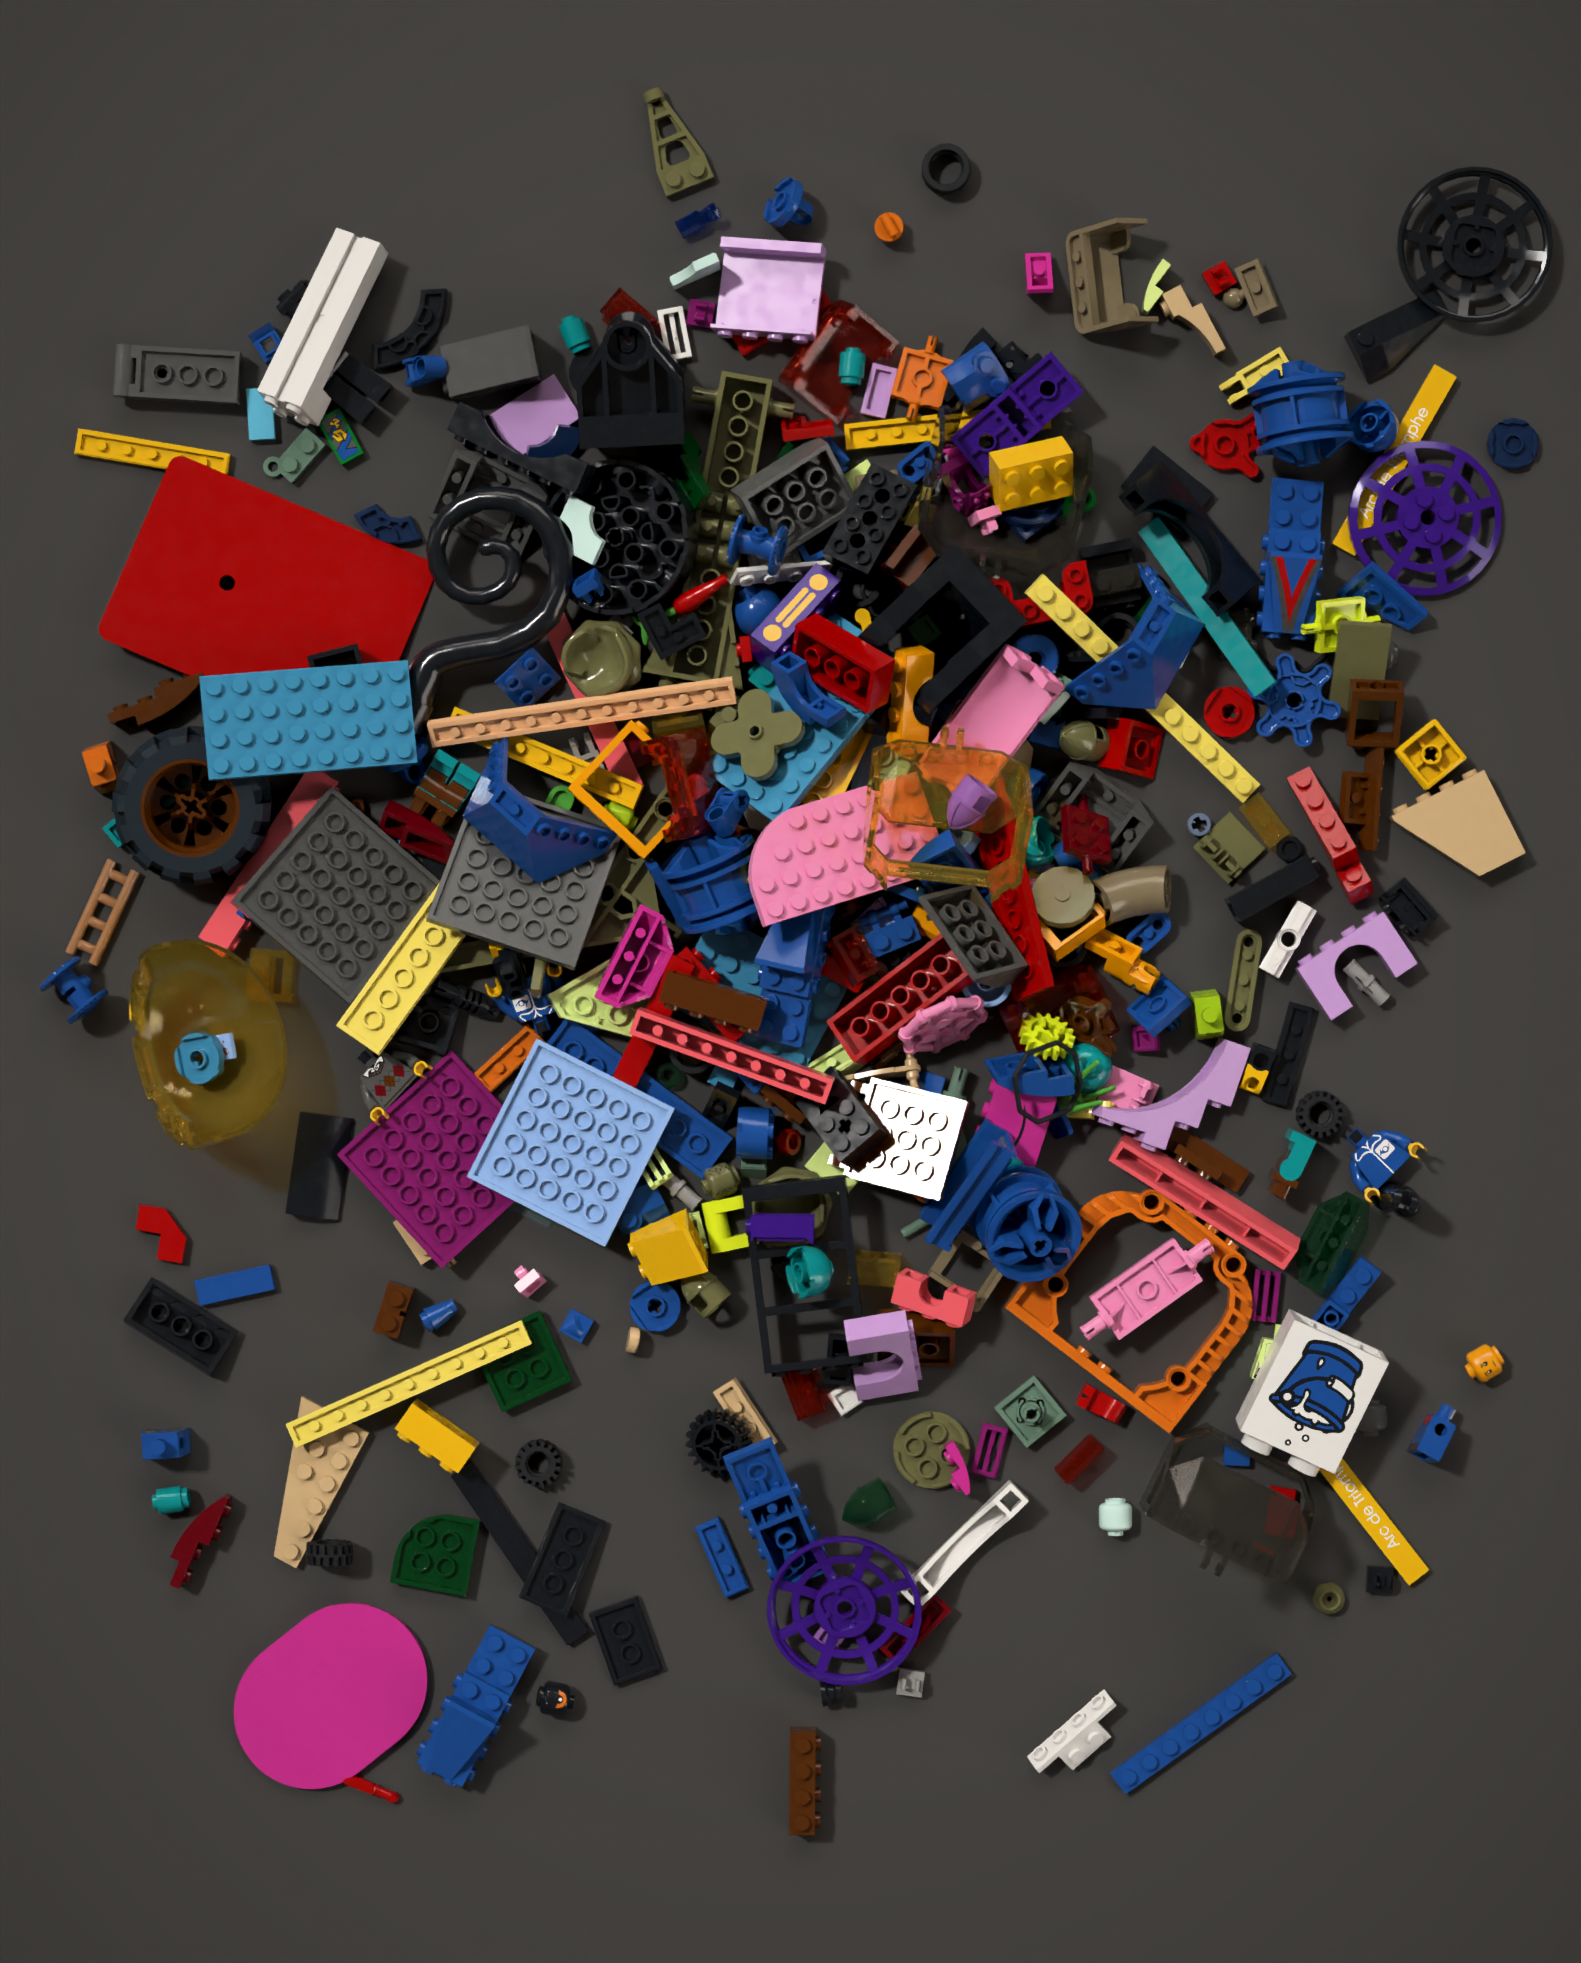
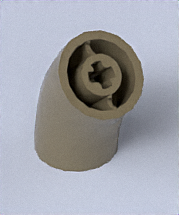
(1134, 892)

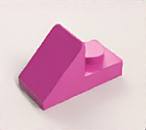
(1038, 273)

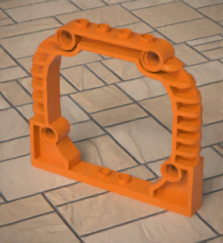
(1158, 1400)

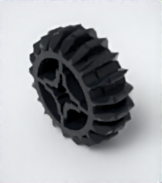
(720, 1423)

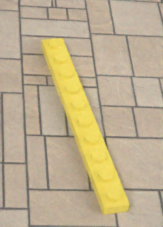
(408, 1383)

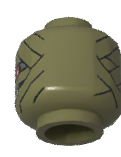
(720, 1181)

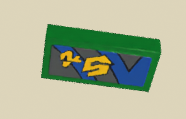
(340, 437)

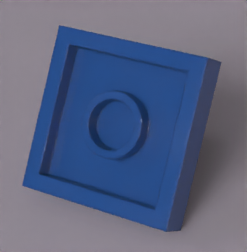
(1159, 1008)

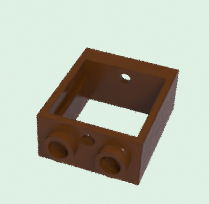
(1374, 691)

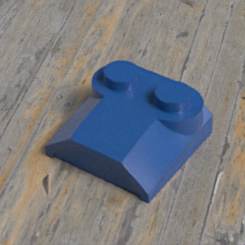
(976, 376)
(642, 1208)

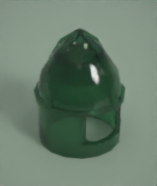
(869, 1504)

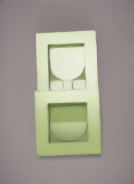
(1153, 293)

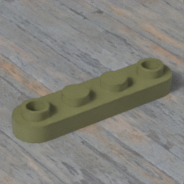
(1242, 980)

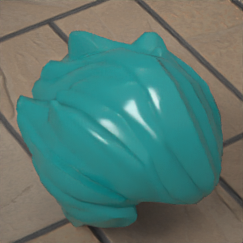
(1039, 846)

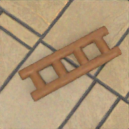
(106, 927)

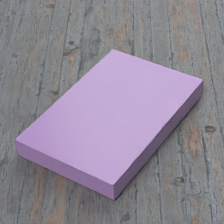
(535, 414)

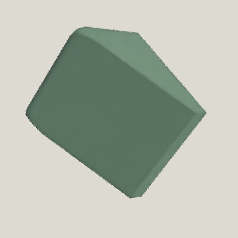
(753, 1168)

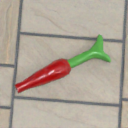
(688, 601)

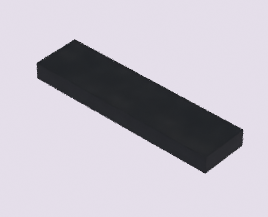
(1289, 1053)

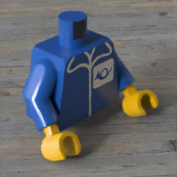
(528, 1007)
(1378, 1158)

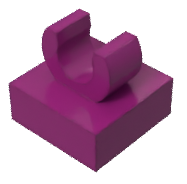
(700, 313)

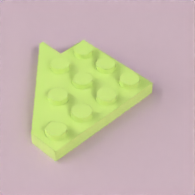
(577, 1004)

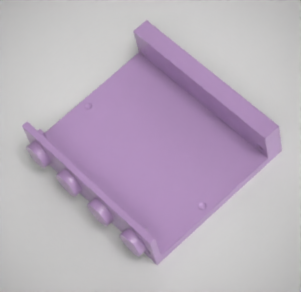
(770, 289)

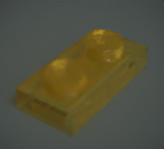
(1263, 820)

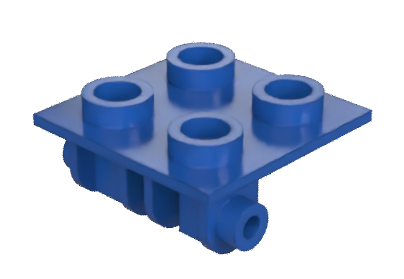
(527, 679)

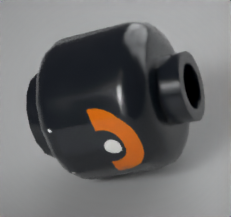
(554, 1699)

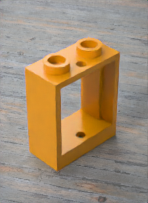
(1060, 949)

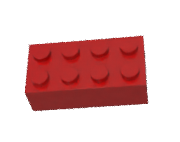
(844, 663)

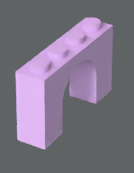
(1319, 970)
(884, 1333)

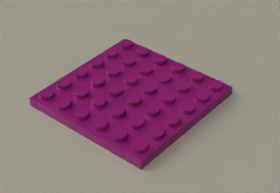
(423, 1158)

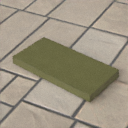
(1359, 654)

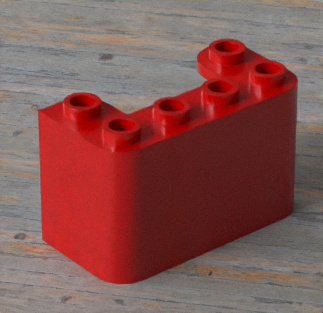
(1074, 585)

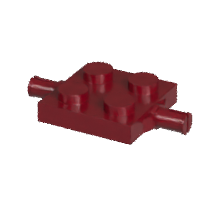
(1085, 835)

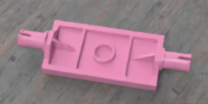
(1146, 1288)

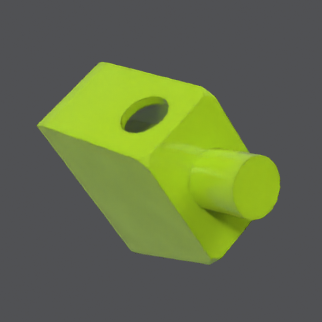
(1207, 1014)

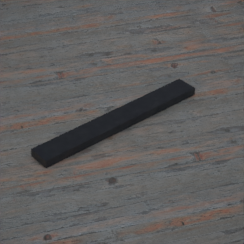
(510, 1541)

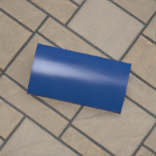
(946, 851)

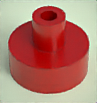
(788, 1141)

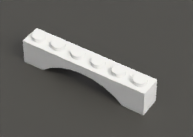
(966, 1540)

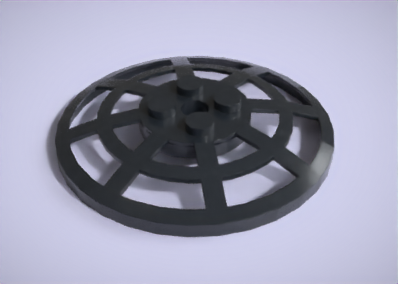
(1485, 233)

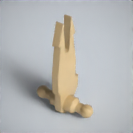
(910, 1070)

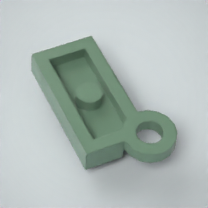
(296, 457)

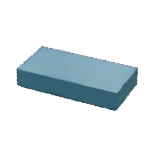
(260, 417)

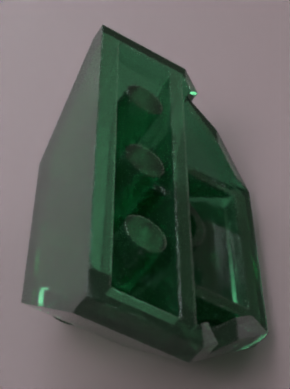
(1331, 1241)

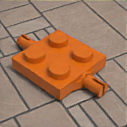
(920, 378)

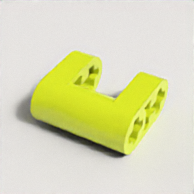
(718, 1225)

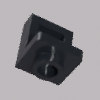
(899, 955)

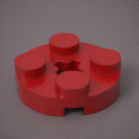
(1231, 726)

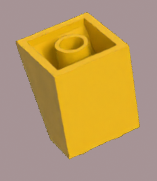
(669, 1249)

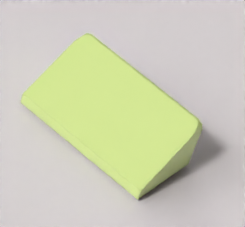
(838, 1059)

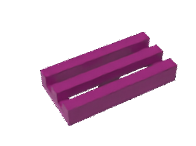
(1277, 1276)
(995, 1428)

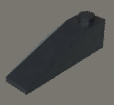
(1391, 336)

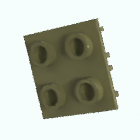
(1228, 847)

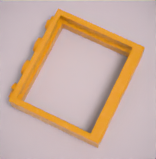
(598, 810)

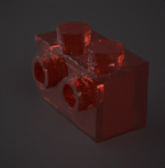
(853, 956)

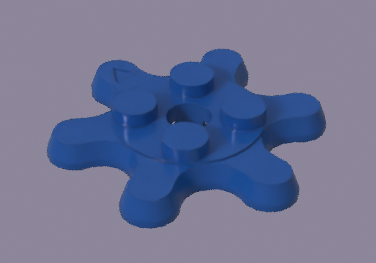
(1313, 703)

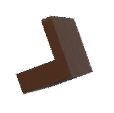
(910, 558)

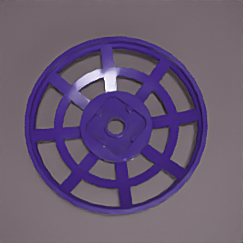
(1409, 511)
(844, 1623)

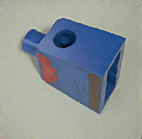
(1426, 1443)

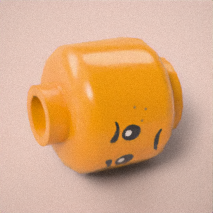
(1484, 1363)

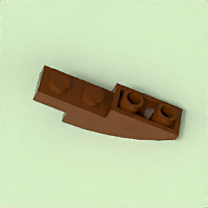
(169, 697)

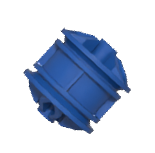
(1300, 413)
(713, 884)
(1023, 1247)

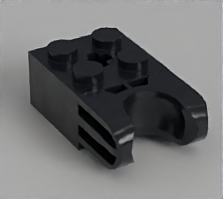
(843, 1111)

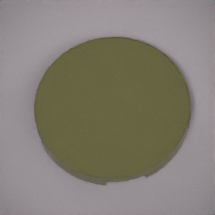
(920, 1448)

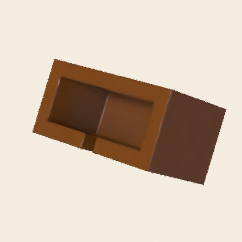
(396, 1299)

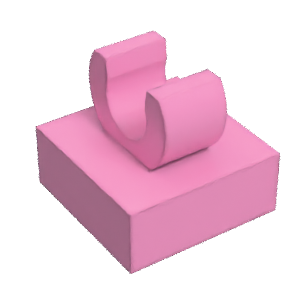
(986, 519)
(529, 1281)

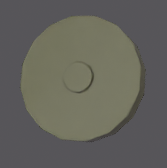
(1063, 897)

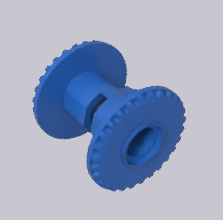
(757, 542)
(1039, 648)
(75, 988)

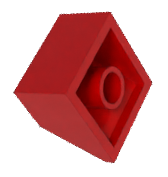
(1132, 747)

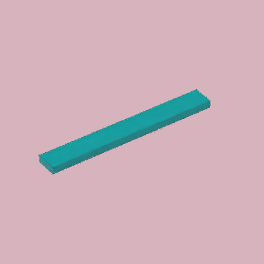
(1192, 587)

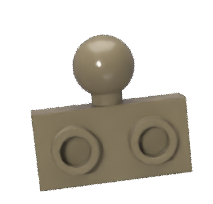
(1254, 288)

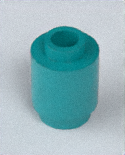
(574, 334)
(852, 366)
(171, 1499)

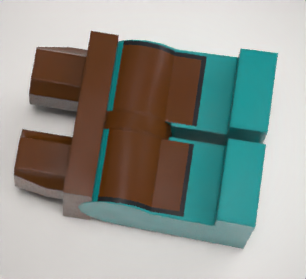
(437, 792)
(1291, 1164)

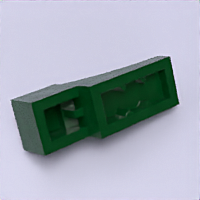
(687, 471)

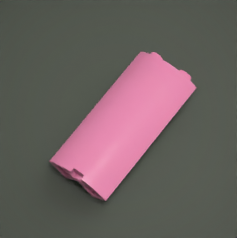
(1004, 703)

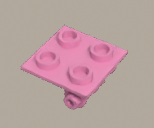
(1130, 1090)

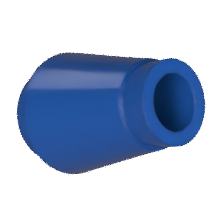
(438, 1314)

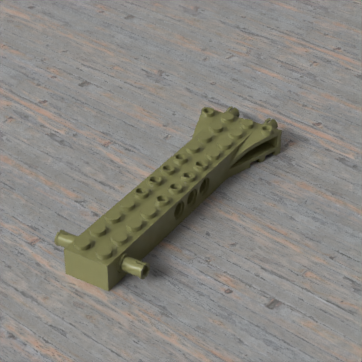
(732, 457)

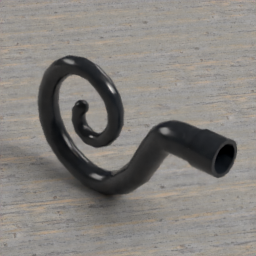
(467, 650)

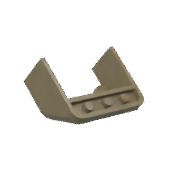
(1097, 277)

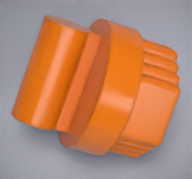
(888, 227)

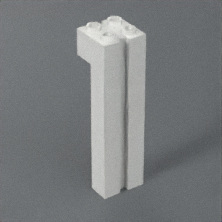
(321, 328)

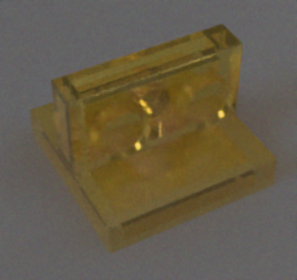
(677, 722)

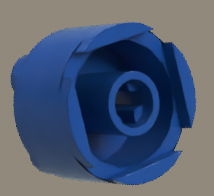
(755, 1132)

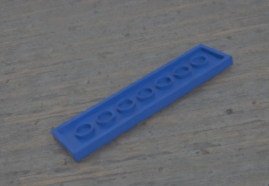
(689, 1133)

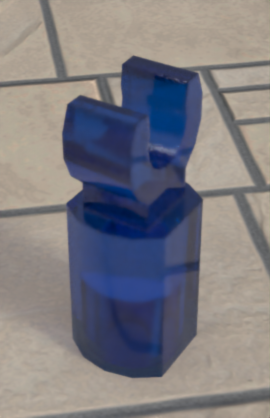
(696, 220)

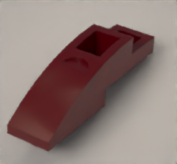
(202, 1530)

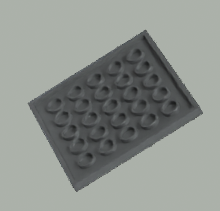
(337, 894)
(501, 904)

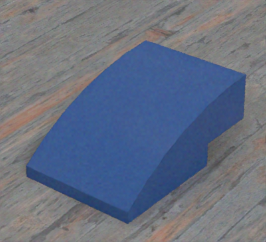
(1036, 1077)

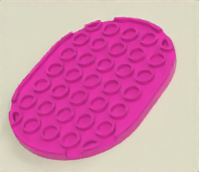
(330, 1695)

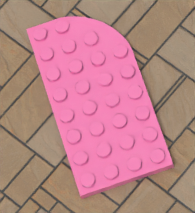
(816, 856)

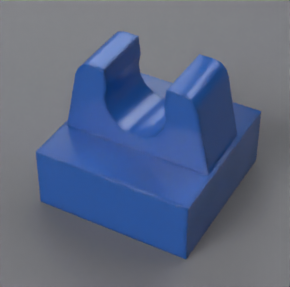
(587, 583)

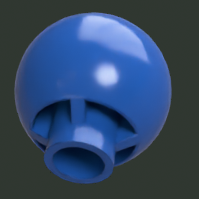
(753, 607)

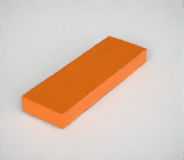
(507, 1059)

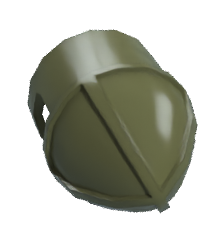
(1080, 740)
(704, 1293)

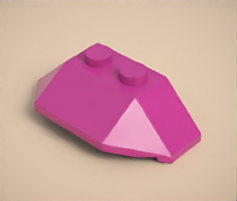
(637, 960)

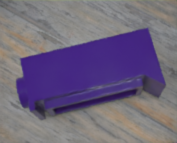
(781, 1227)

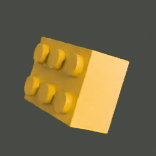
(1031, 473)
(436, 1436)

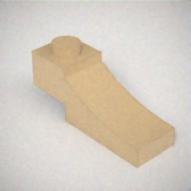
(1178, 307)

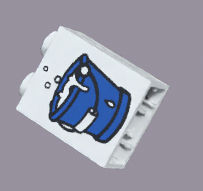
(1310, 1394)

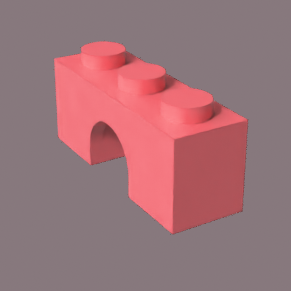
(912, 1294)

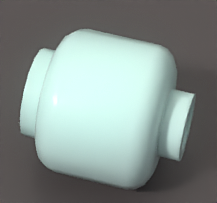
(1115, 1516)

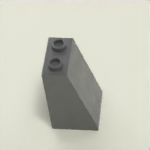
(491, 363)

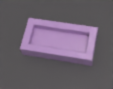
(878, 391)

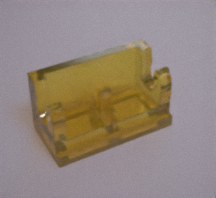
(877, 1268)

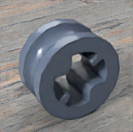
(1195, 832)

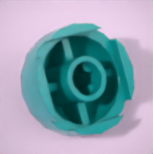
(1087, 1055)
(808, 1271)

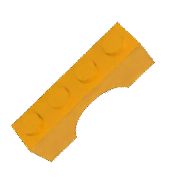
(911, 670)

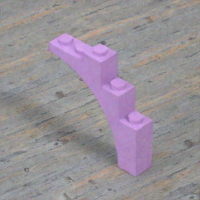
(1211, 1086)

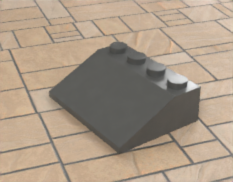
(796, 491)
(975, 935)

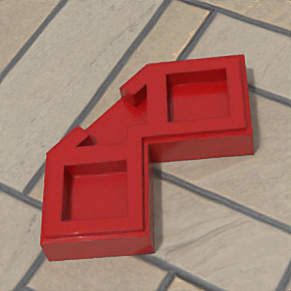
(172, 1238)

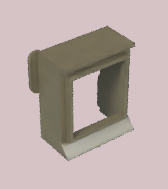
(944, 1258)

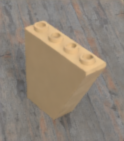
(1463, 824)

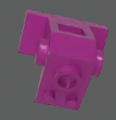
(979, 494)

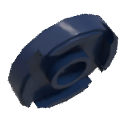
(1512, 444)

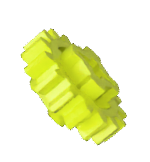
(1043, 1030)

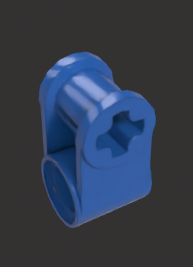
(424, 369)
(725, 811)

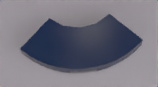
(562, 441)
(388, 528)

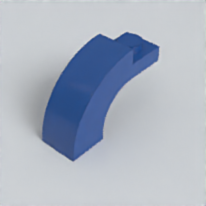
(802, 694)

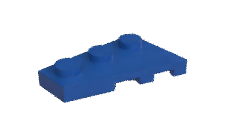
(1384, 596)

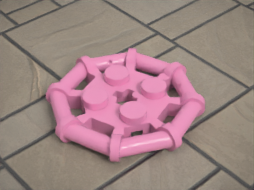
(942, 1024)

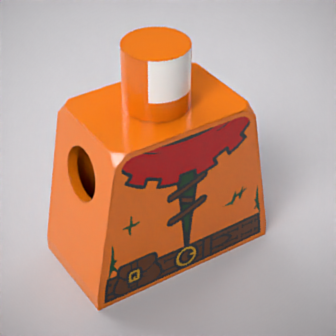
(102, 766)

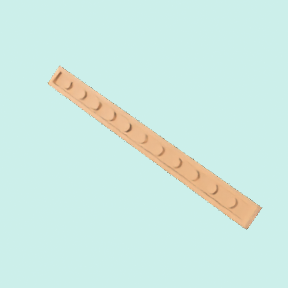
(582, 712)

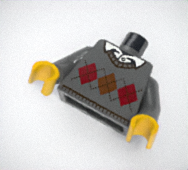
(387, 1078)

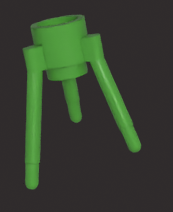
(1063, 1101)

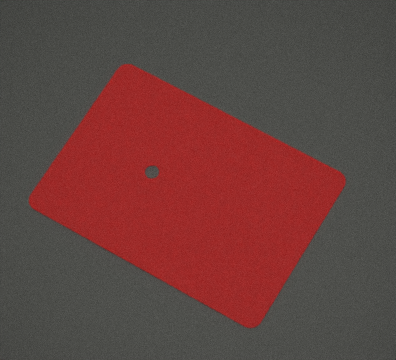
(296, 575)

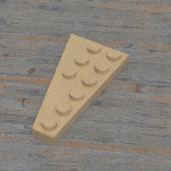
(312, 1484)

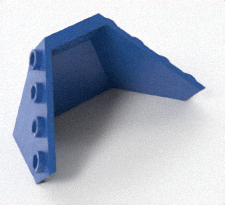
(1147, 663)
(531, 839)

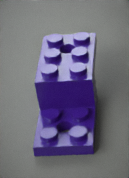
(1018, 412)

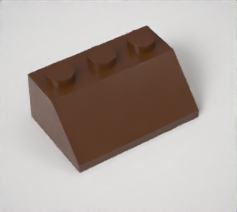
(933, 1340)

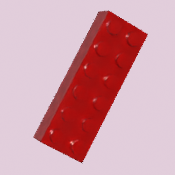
(919, 982)

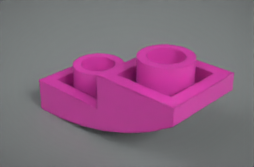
(960, 1475)

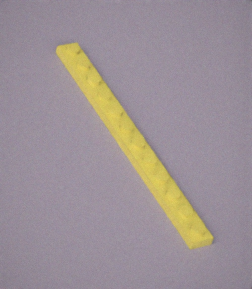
(1168, 712)

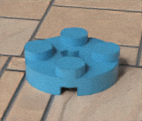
(212, 1054)

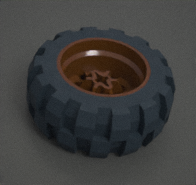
(162, 847)

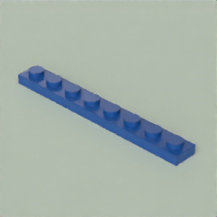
(1200, 1723)

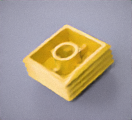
(1447, 754)

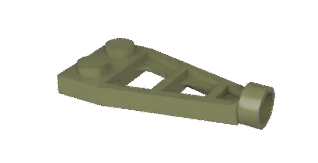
(684, 174)

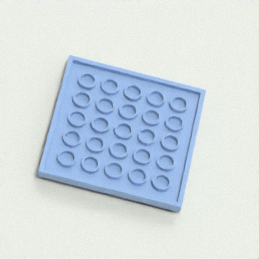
(571, 1142)

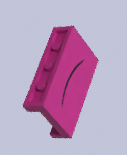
(1025, 1134)

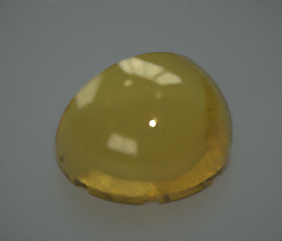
(210, 990)

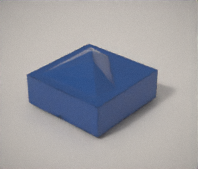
(576, 1325)

